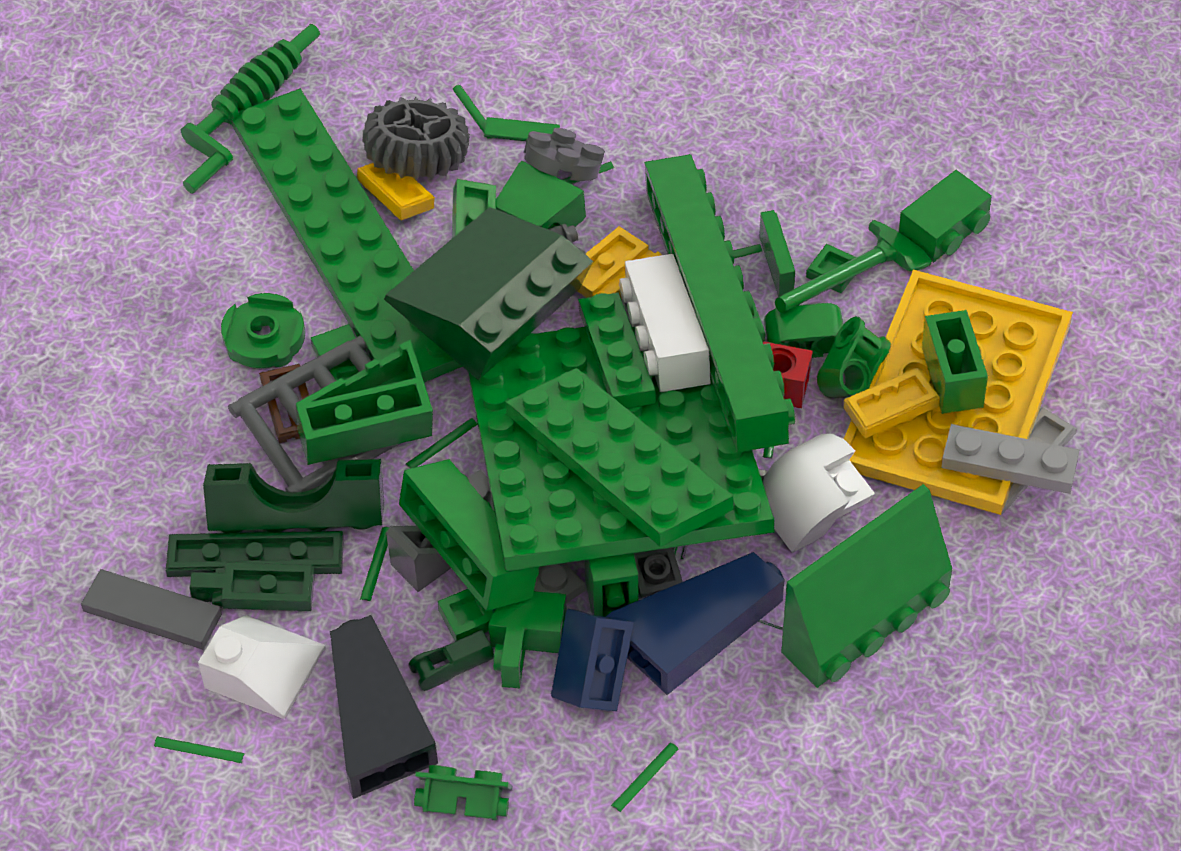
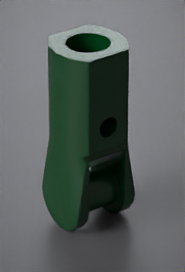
(458, 658)

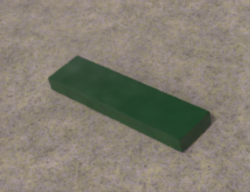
(212, 550)

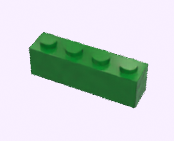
(463, 533)

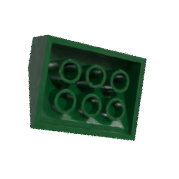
(490, 288)

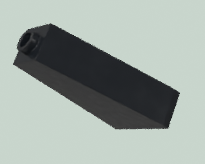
(377, 713)

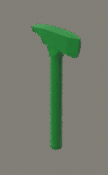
(889, 247)

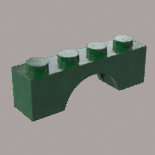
(243, 501)

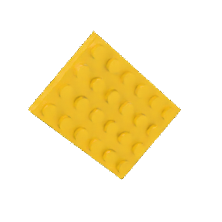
(1019, 352)

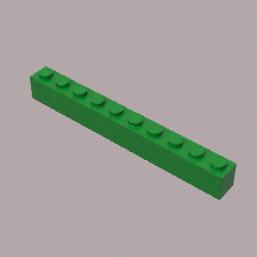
(738, 359)

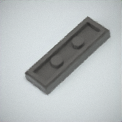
(151, 609)

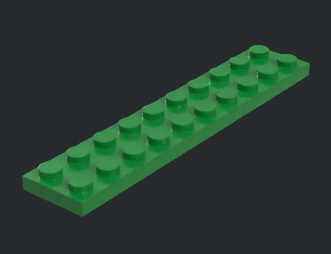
(335, 224)

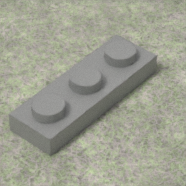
(1010, 458)

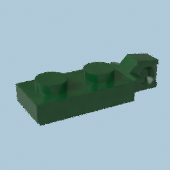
(256, 586)

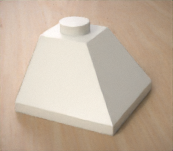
(258, 664)

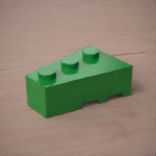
(368, 410)

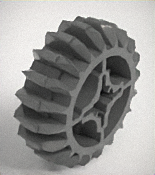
(415, 138)

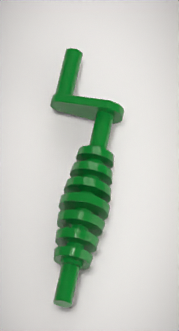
(247, 88)

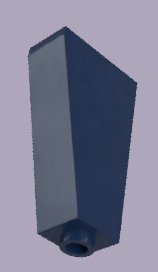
(699, 618)

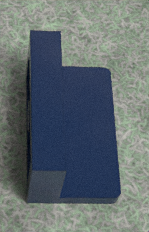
(591, 660)

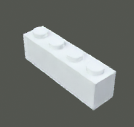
(665, 323)

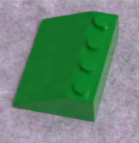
(866, 589)

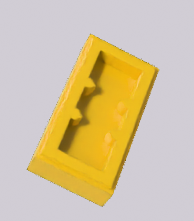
(401, 196)
(891, 402)

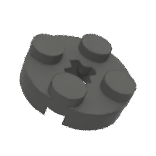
(562, 152)

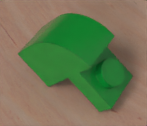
(525, 626)

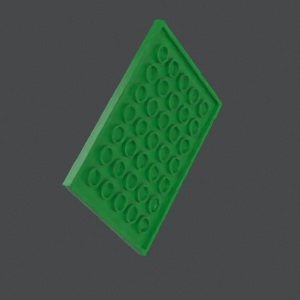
(556, 517)

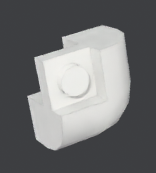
(813, 489)

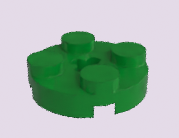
(267, 350)

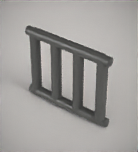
(282, 389)

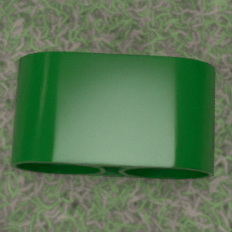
(805, 327)

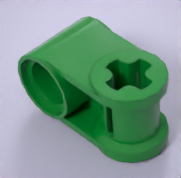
(857, 355)

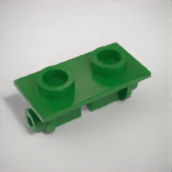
(481, 792)

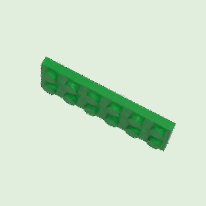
(620, 457)

